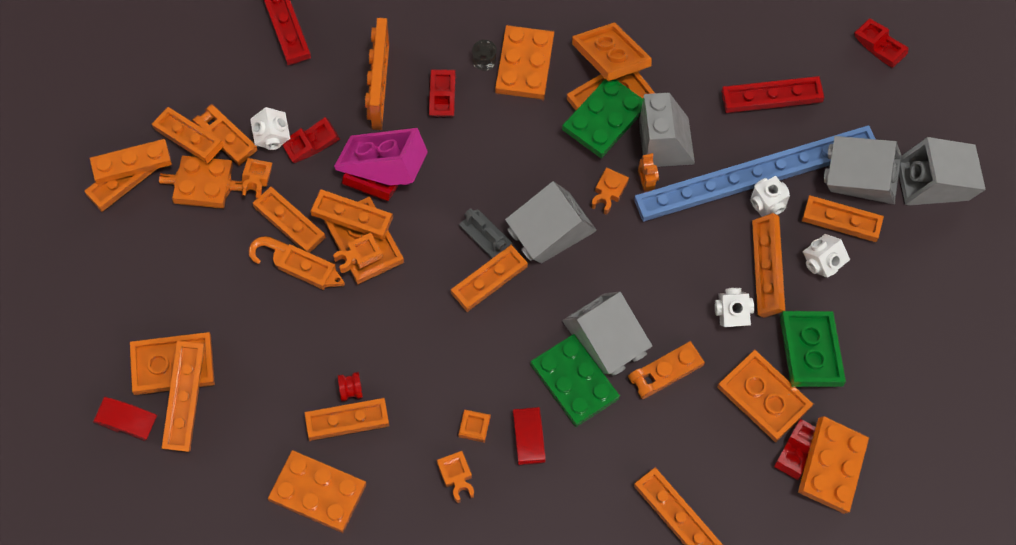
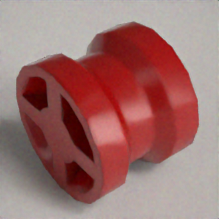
(350, 386)

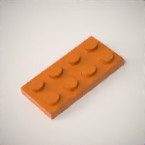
(378, 75)

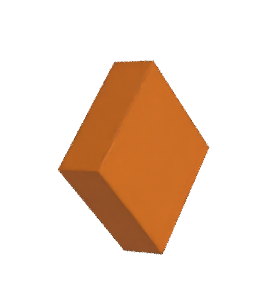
(474, 426)

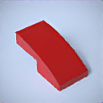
(878, 42)
(442, 93)
(312, 141)
(125, 418)
(529, 436)
(795, 453)

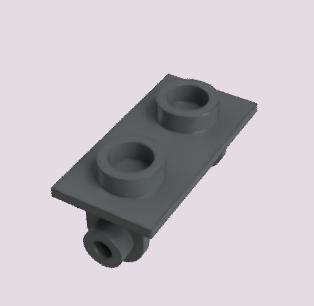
(484, 233)

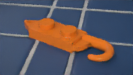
(298, 263)

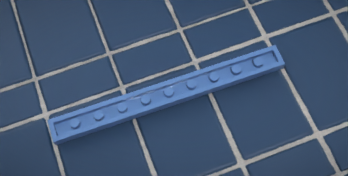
(739, 177)

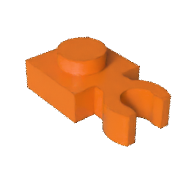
(648, 172)
(255, 175)
(609, 187)
(361, 251)
(456, 472)

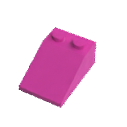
(384, 156)

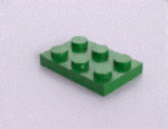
(604, 117)
(812, 349)
(575, 380)

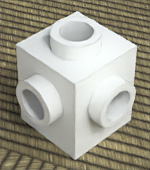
(270, 128)
(770, 196)
(826, 255)
(741, 314)

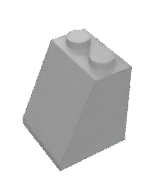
(665, 131)
(864, 168)
(940, 172)
(549, 223)
(609, 332)

